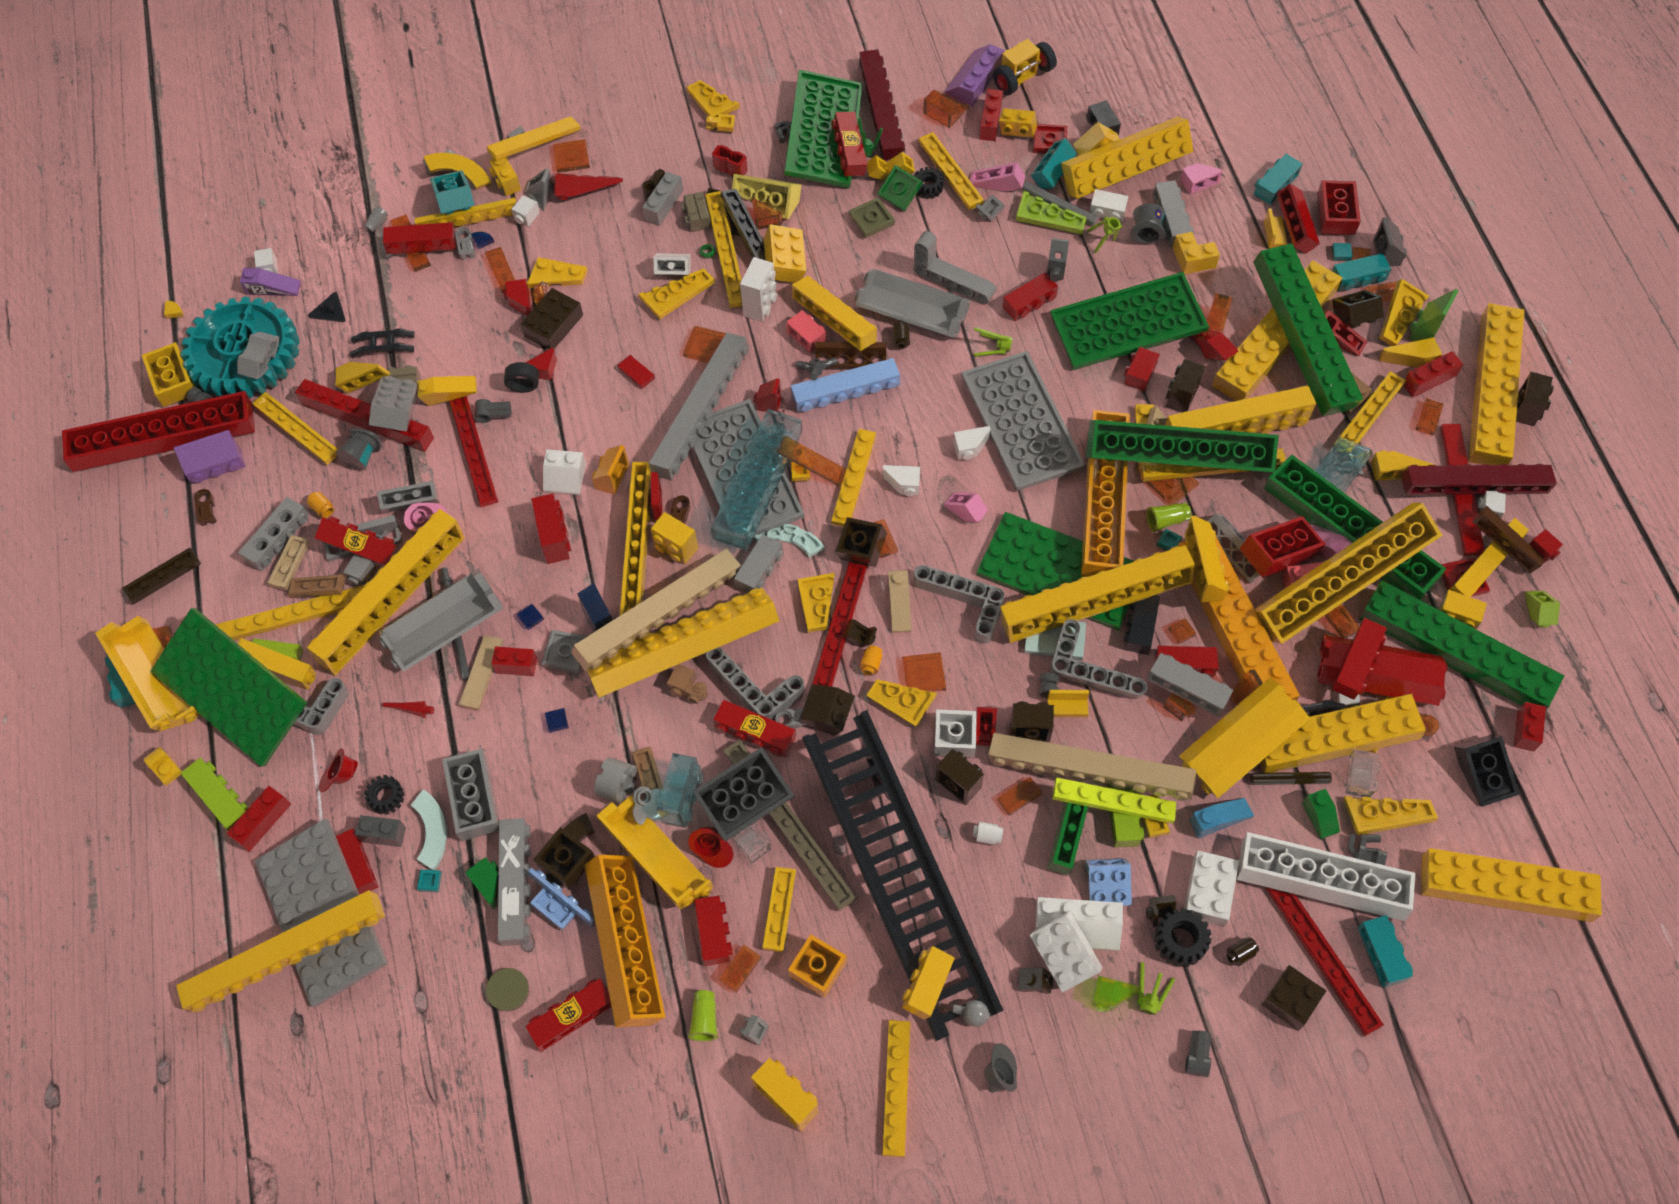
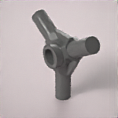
(816, 366)

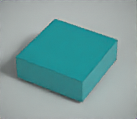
(1342, 251)
(1169, 540)
(429, 880)

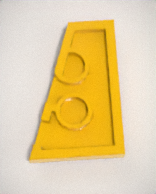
(556, 273)
(816, 600)

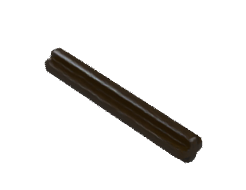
(1290, 778)

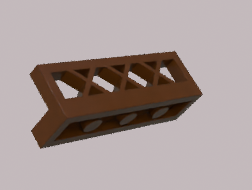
(850, 353)
(1508, 540)

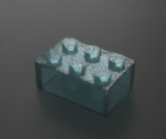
(677, 792)

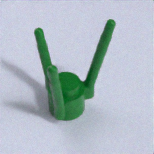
(867, 143)

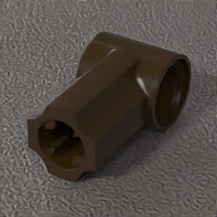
(649, 185)

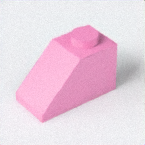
(1199, 177)
(966, 506)

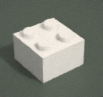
(955, 731)

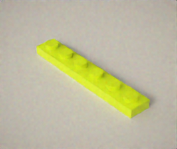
(1114, 800)

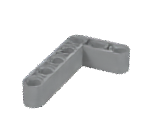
(948, 275)
(965, 595)
(1090, 669)
(749, 688)
(317, 711)

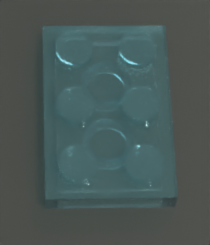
(1343, 463)

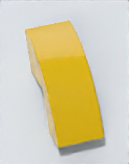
(880, 169)

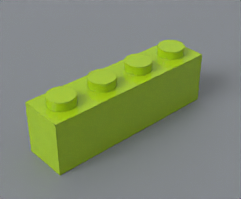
(214, 792)
(1125, 827)

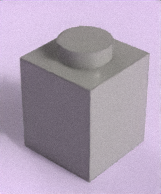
(359, 570)

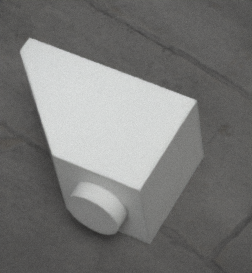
(970, 442)
(903, 479)

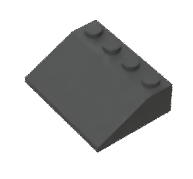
(743, 794)

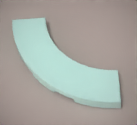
(793, 534)
(435, 830)

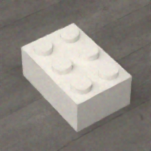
(758, 289)
(1211, 887)
(1066, 951)

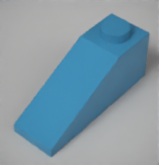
(1220, 816)

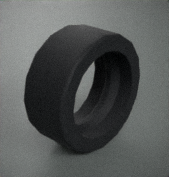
(521, 369)

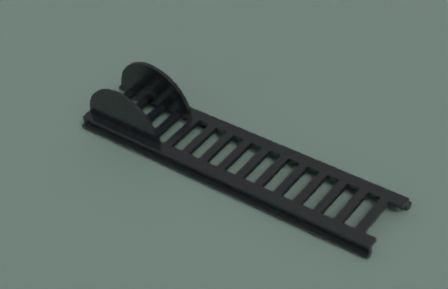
(890, 786)

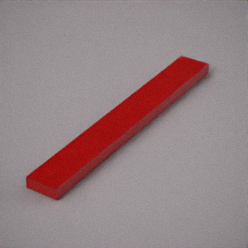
(473, 451)
(1464, 503)
(843, 612)
(1327, 961)

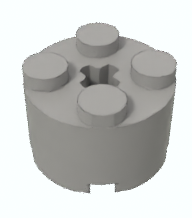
(615, 780)

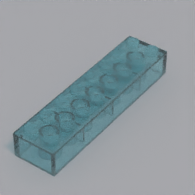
(755, 481)

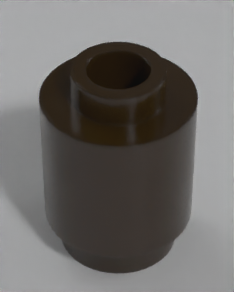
(900, 335)
(1242, 951)

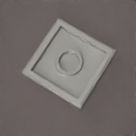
(559, 650)

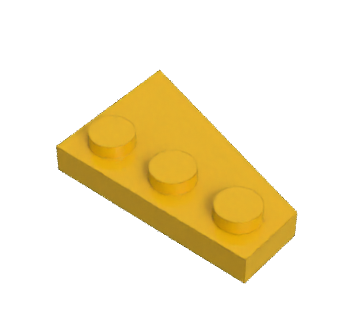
(711, 101)
(901, 700)

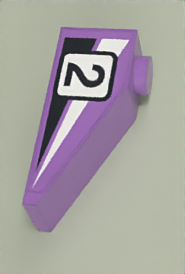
(264, 282)

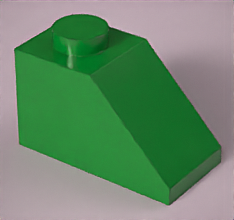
(1322, 813)
(486, 880)

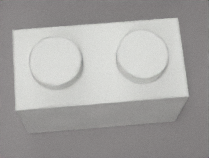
(1108, 205)
(672, 264)

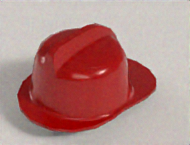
(339, 771)
(711, 847)

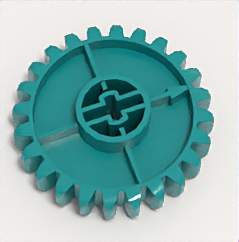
(223, 335)

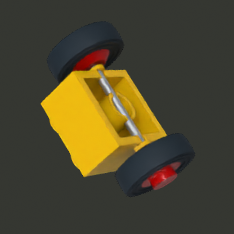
(1023, 63)

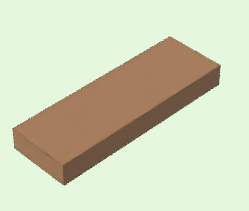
(316, 586)
(647, 768)

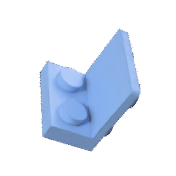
(1109, 880)

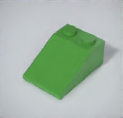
(1432, 317)

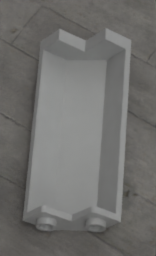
(913, 302)
(440, 620)

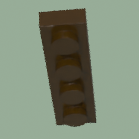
(161, 576)

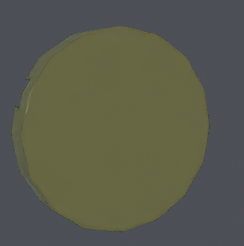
(507, 989)

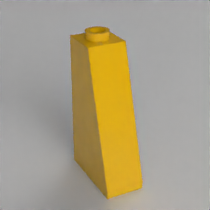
(284, 667)

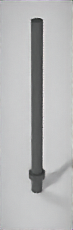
(446, 581)

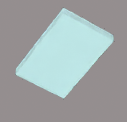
(1046, 642)

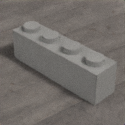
(1176, 219)
(1190, 684)

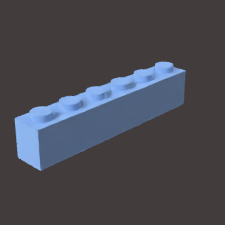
(845, 385)

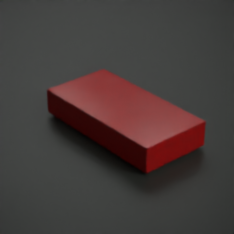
(636, 371)

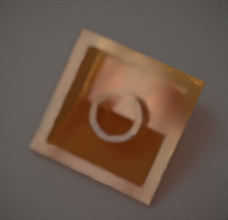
(943, 107)

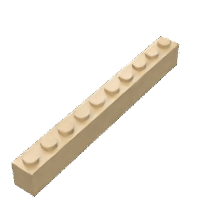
(655, 610)
(1093, 766)

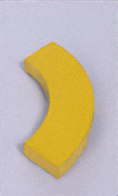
(455, 162)

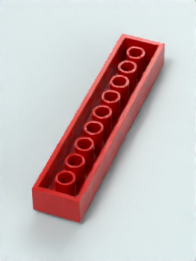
(156, 431)

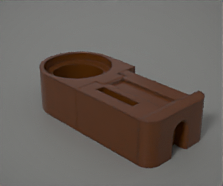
(204, 509)
(681, 513)

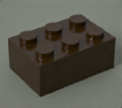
(551, 319)

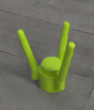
(1111, 226)
(1003, 342)
(1150, 1002)

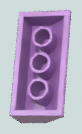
(975, 74)

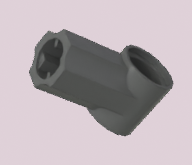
(487, 410)
(1198, 1059)

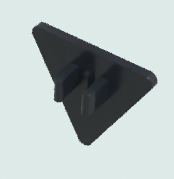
(329, 310)

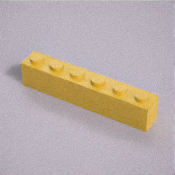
(834, 313)

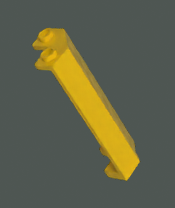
(134, 653)
(1244, 737)
(655, 854)

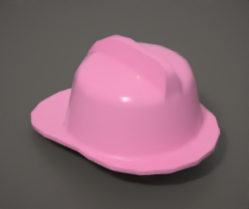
(419, 513)

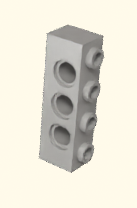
(275, 524)

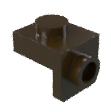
(859, 634)
(1160, 907)
(1035, 980)

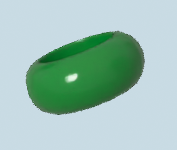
(707, 255)

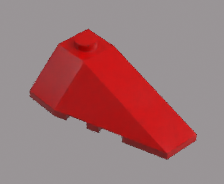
(571, 185)

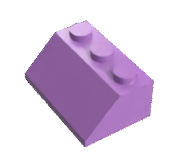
(210, 457)

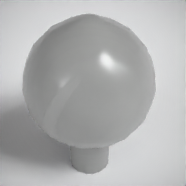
(974, 1013)

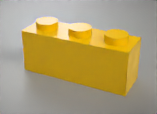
(927, 982)

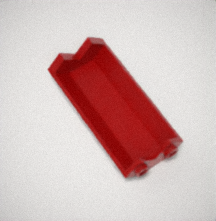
(1394, 673)

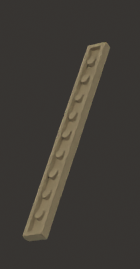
(803, 843)

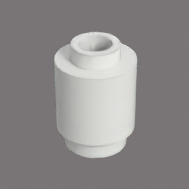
(988, 833)

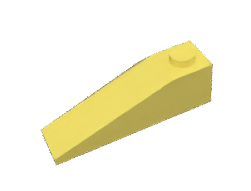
(774, 193)

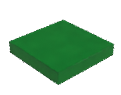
(900, 188)

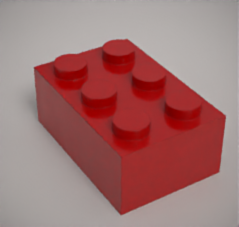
(1338, 207)
(551, 528)

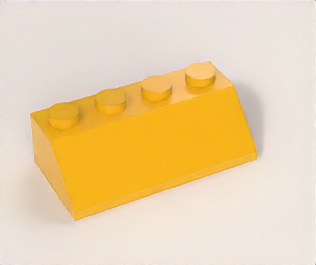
(1208, 569)

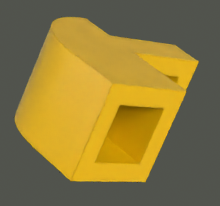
(162, 765)

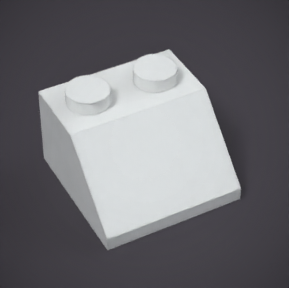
(563, 472)

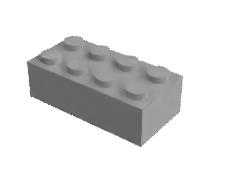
(393, 403)
(471, 794)

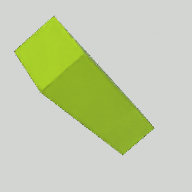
(289, 649)

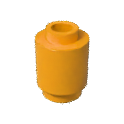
(320, 504)
(871, 660)

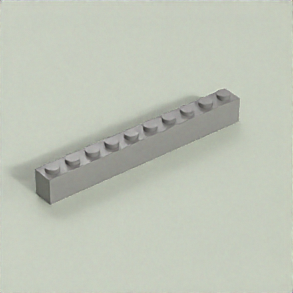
(698, 406)

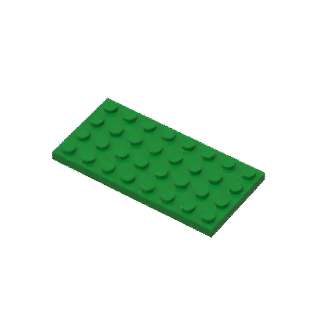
(811, 138)
(1128, 320)
(1037, 559)
(228, 687)

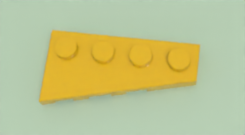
(671, 296)
(1403, 307)
(1381, 815)

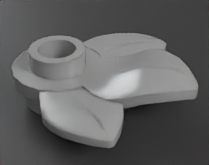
(647, 807)

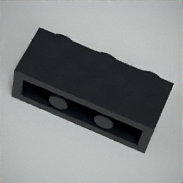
(1141, 625)

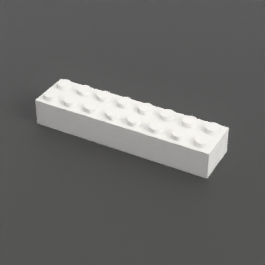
(1326, 876)

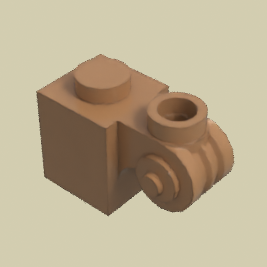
(682, 683)

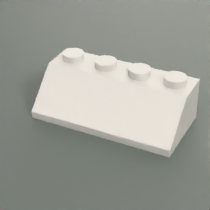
(1098, 920)

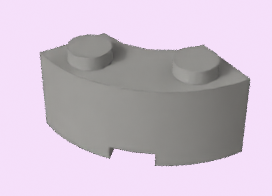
(257, 355)

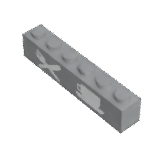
(513, 882)

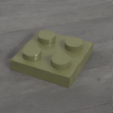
(871, 217)

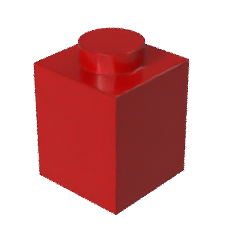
(1547, 545)

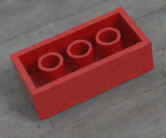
(1282, 546)

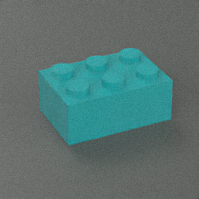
(452, 192)

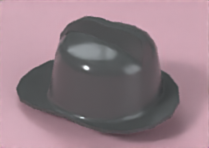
(1002, 1070)

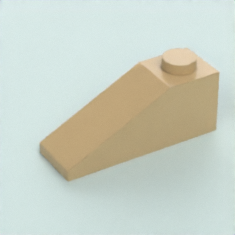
(899, 601)

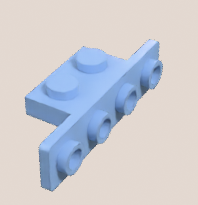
(555, 904)

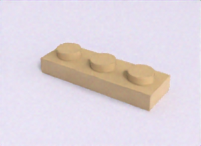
(288, 562)

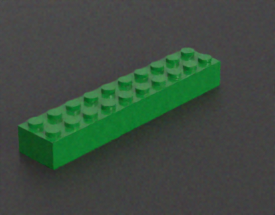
(1307, 330)
(1182, 446)
(1335, 511)
(1462, 647)

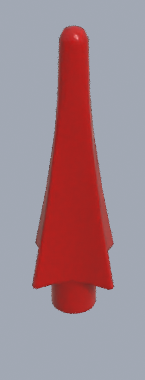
(417, 708)

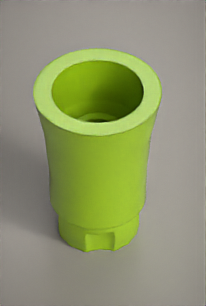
(1168, 515)
(703, 1017)

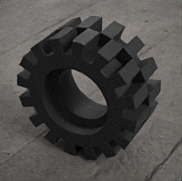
(930, 175)
(376, 787)

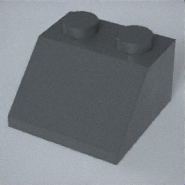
(1390, 242)

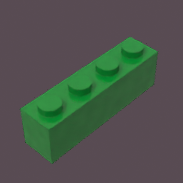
(1067, 838)

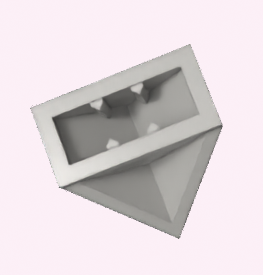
(540, 188)

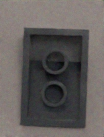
(1487, 769)

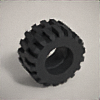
(1194, 926)

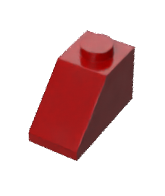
(518, 295)
(1216, 346)
(768, 396)

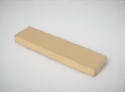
(480, 674)

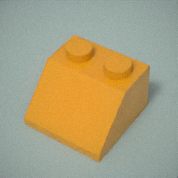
(611, 470)

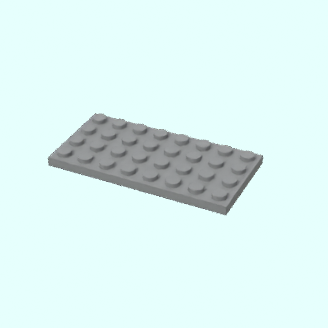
(1022, 421)
(722, 451)
(309, 879)

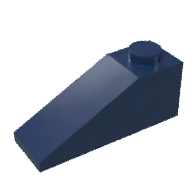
(594, 607)

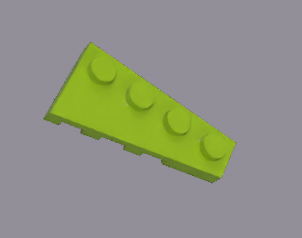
(1041, 213)

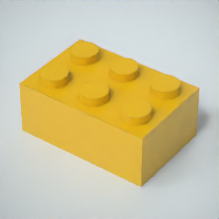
(786, 251)
(167, 374)
(785, 1093)

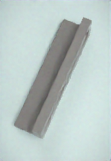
(380, 526)
(1237, 539)

